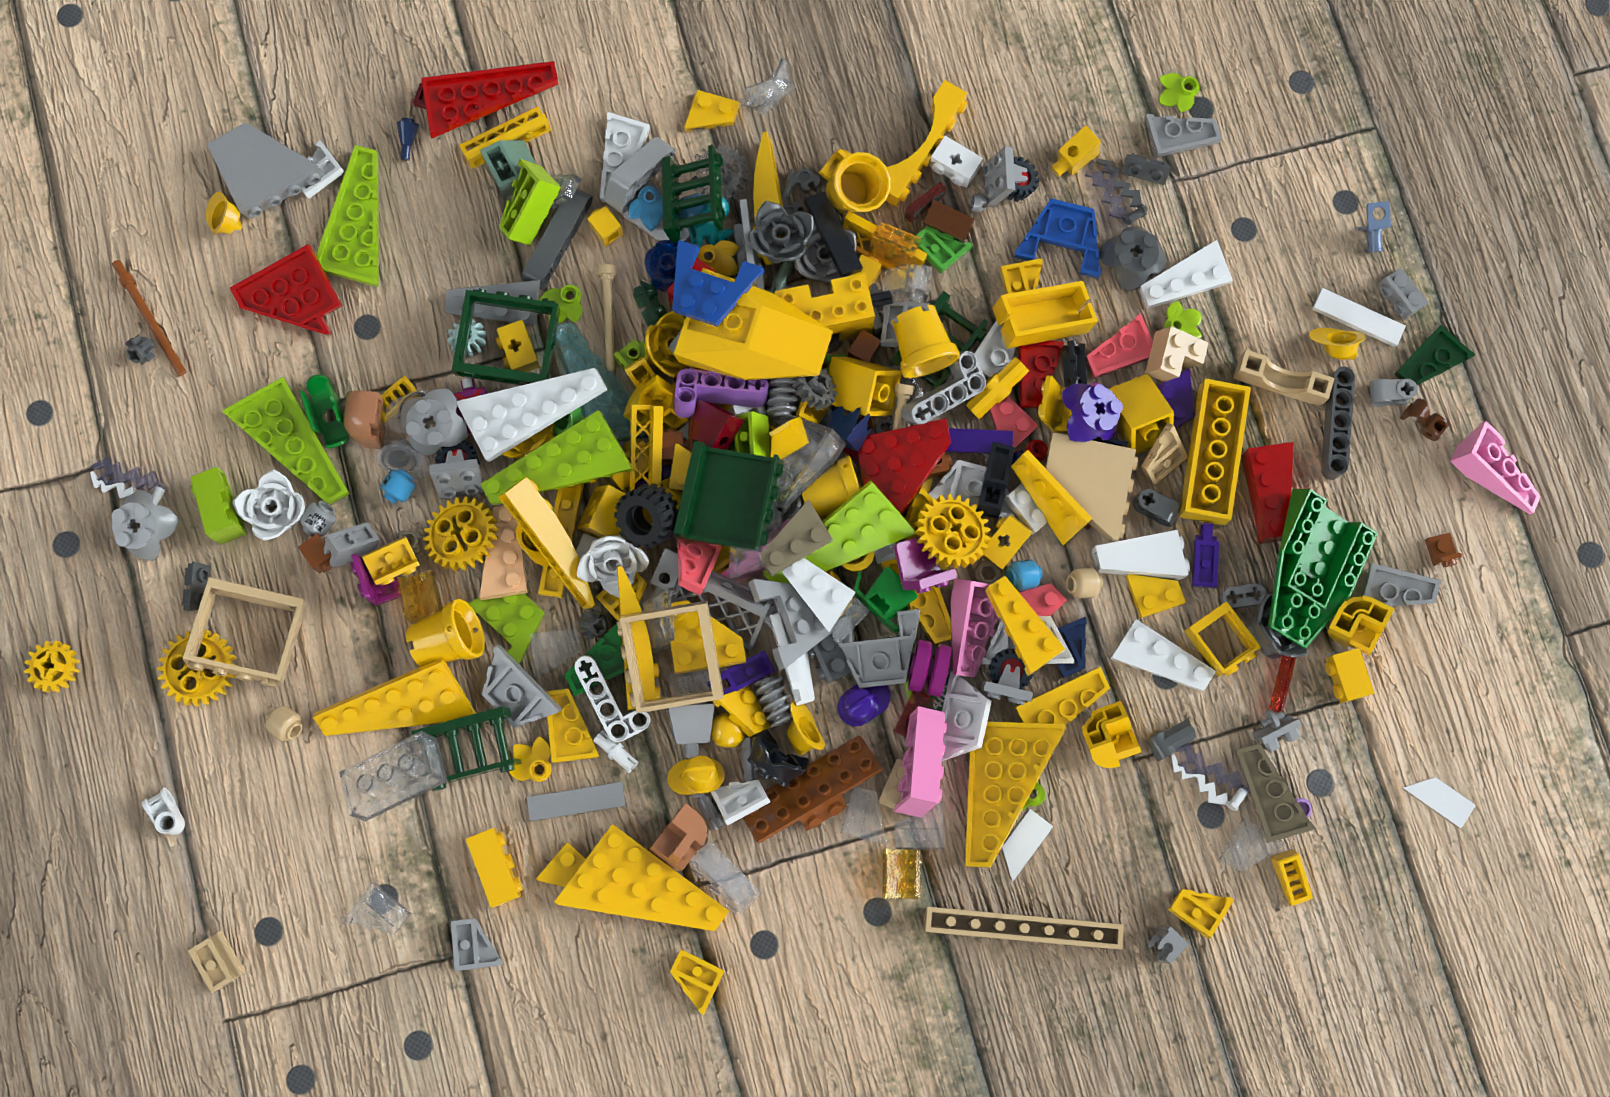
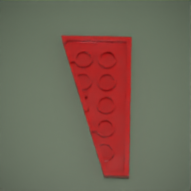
(467, 96)

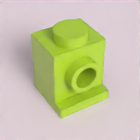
(623, 356)

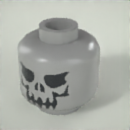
(318, 518)

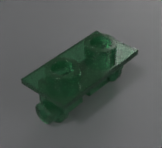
(647, 297)

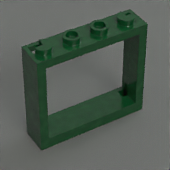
(503, 300)

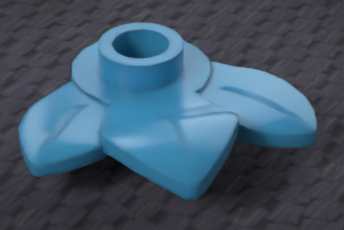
(648, 211)

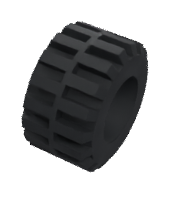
(631, 518)

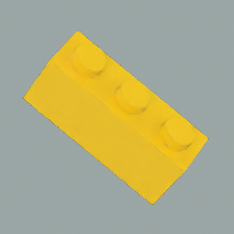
(494, 867)

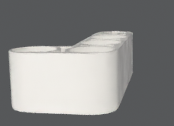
(606, 696)

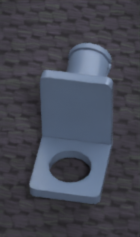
(1375, 226)

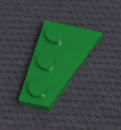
(608, 657)

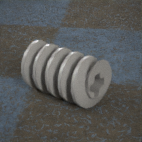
(781, 398)
(775, 700)

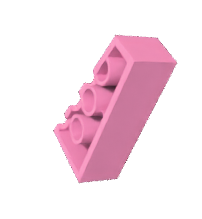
(922, 762)

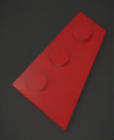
(1040, 360)

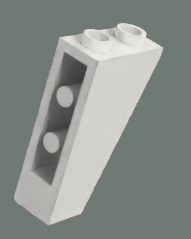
(1149, 556)

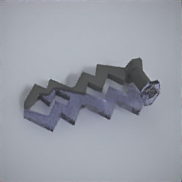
(1109, 185)

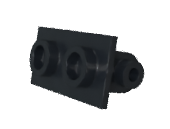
(1074, 363)

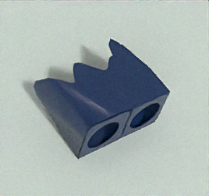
(847, 427)

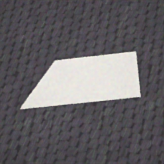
(1443, 800)
(1024, 842)

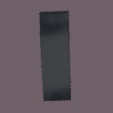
(995, 480)

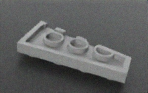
(456, 296)

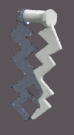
(120, 479)
(1202, 770)

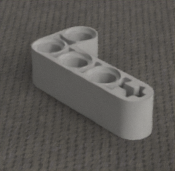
(635, 173)
(942, 394)

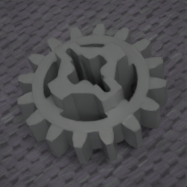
(816, 390)

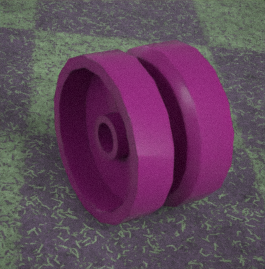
(930, 668)

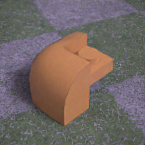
(363, 418)
(680, 838)

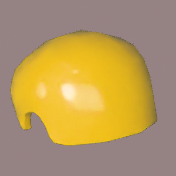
(725, 732)

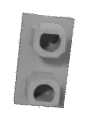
(1275, 726)

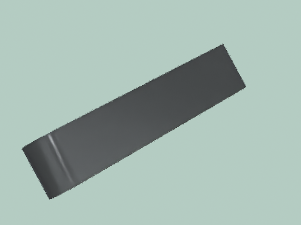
(557, 238)
(1332, 432)

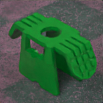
(324, 399)
(885, 597)

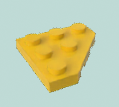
(688, 644)

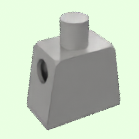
(667, 565)
(691, 725)

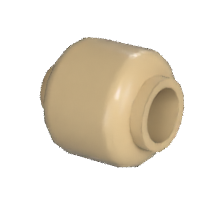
(1084, 583)
(283, 723)

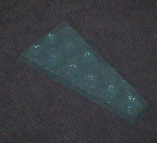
(612, 403)

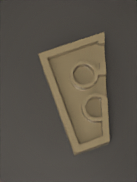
(797, 540)

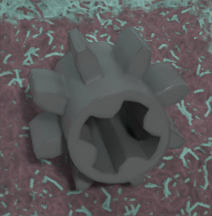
(140, 349)
(592, 624)

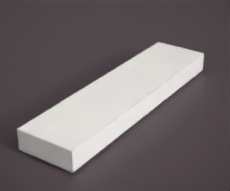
(1358, 317)

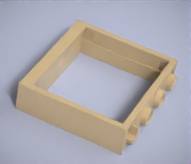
(253, 595)
(633, 675)

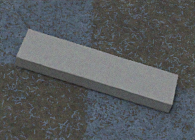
(576, 801)

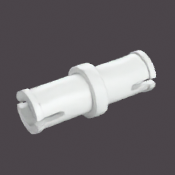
(615, 751)

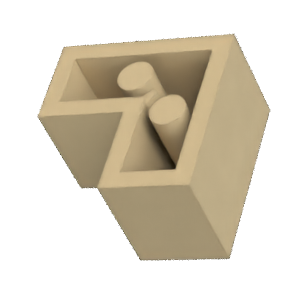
(1172, 351)

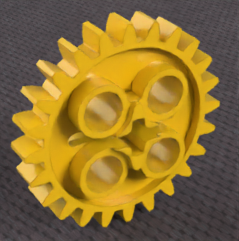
(936, 540)
(440, 542)
(206, 686)

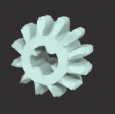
(477, 337)

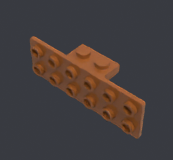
(815, 793)

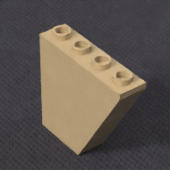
(1096, 478)

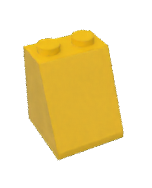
(864, 386)
(1143, 412)
(599, 513)

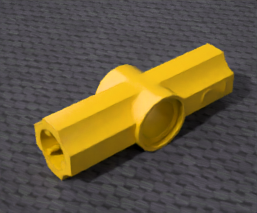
(997, 388)

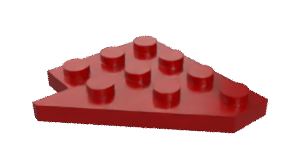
(290, 291)
(903, 459)

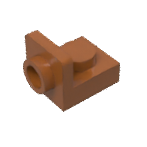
(1442, 550)

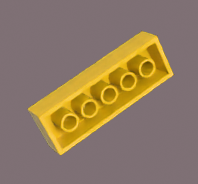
(1214, 452)

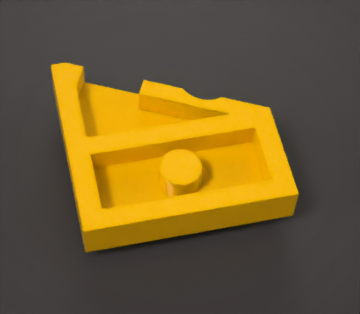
(711, 111)
(1021, 276)
(744, 711)
(562, 866)
(696, 978)

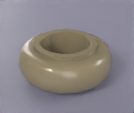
(987, 564)

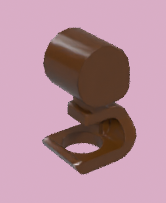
(1432, 425)

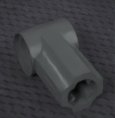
(1166, 742)

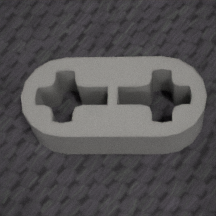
(1242, 591)

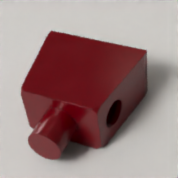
(714, 425)

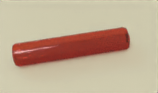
(1282, 684)

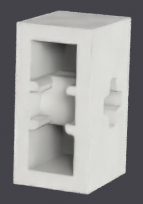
(951, 152)

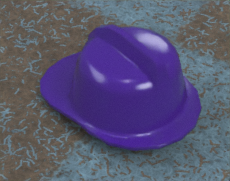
(862, 705)

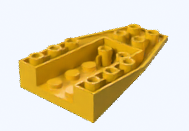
(756, 339)

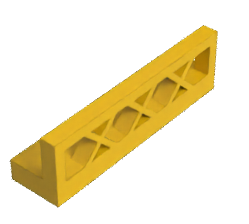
(523, 131)
(866, 229)
(654, 444)

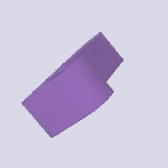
(716, 388)

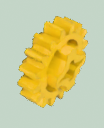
(52, 655)

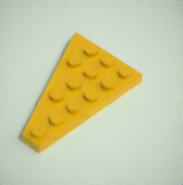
(1002, 781)
(634, 883)

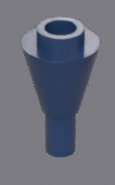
(407, 131)

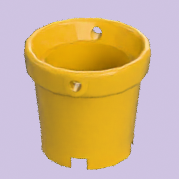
(859, 184)
(923, 343)
(833, 487)
(447, 635)

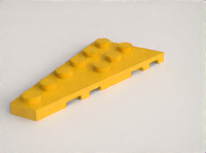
(412, 699)

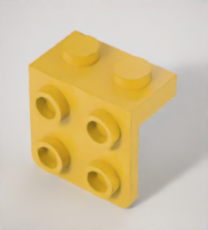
(1052, 409)

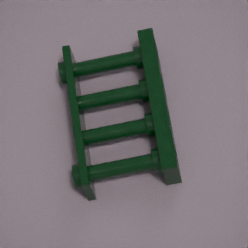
(672, 189)
(943, 308)
(473, 725)

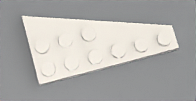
(515, 414)

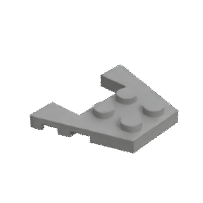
(800, 621)
(883, 659)

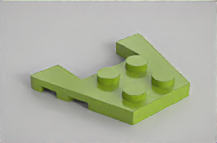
(512, 618)

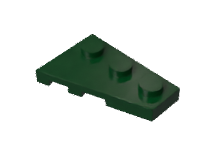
(1436, 355)

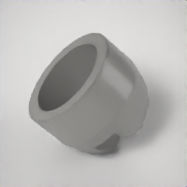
(976, 203)

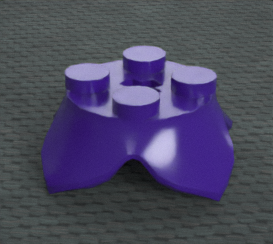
(1085, 422)

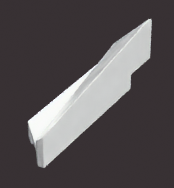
(799, 671)

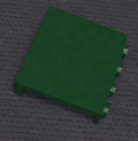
(728, 498)

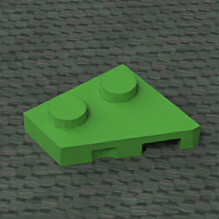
(941, 248)

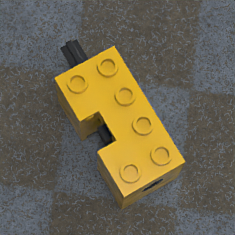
(843, 310)

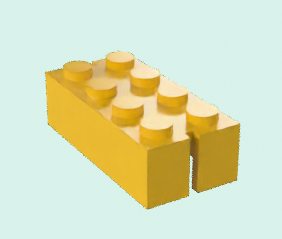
(1044, 314)

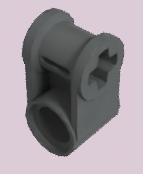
(1159, 507)

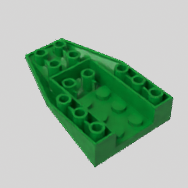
(1315, 566)

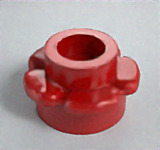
(1041, 449)

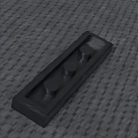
(833, 234)

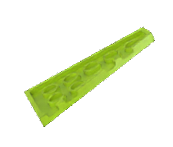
(352, 232)
(282, 428)
(567, 460)
(857, 528)

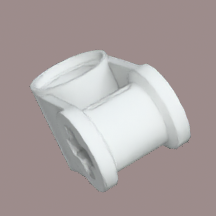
(161, 809)

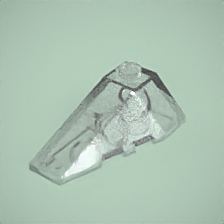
(808, 462)

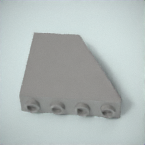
(260, 169)

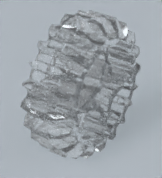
(735, 182)

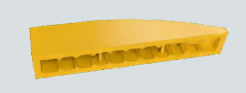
(766, 180)
(548, 536)
(648, 670)

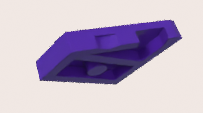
(1179, 397)

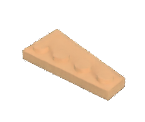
(505, 567)

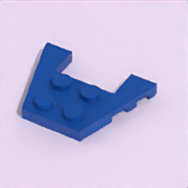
(1067, 227)
(704, 295)

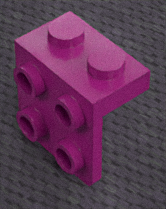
(917, 570)
(374, 593)

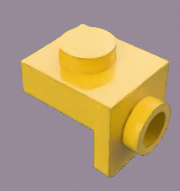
(830, 166)

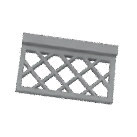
(745, 251)
(736, 594)

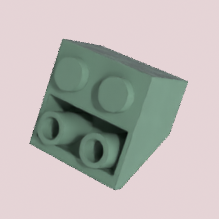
(503, 161)

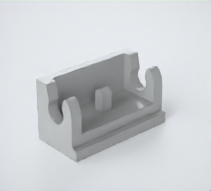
(344, 543)
(1169, 942)

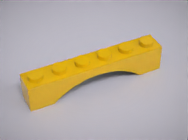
(946, 105)

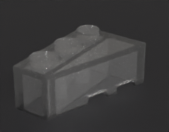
(909, 283)
(725, 878)

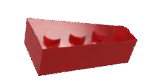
(1270, 487)

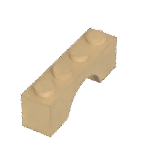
(1303, 386)

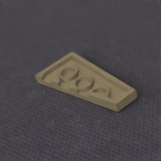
(1274, 803)

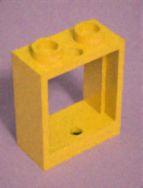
(1239, 629)

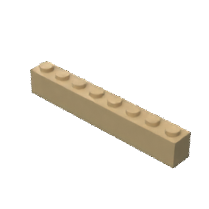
(1023, 928)

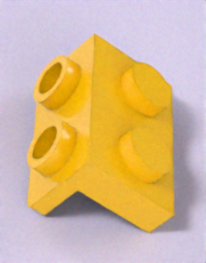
(391, 561)

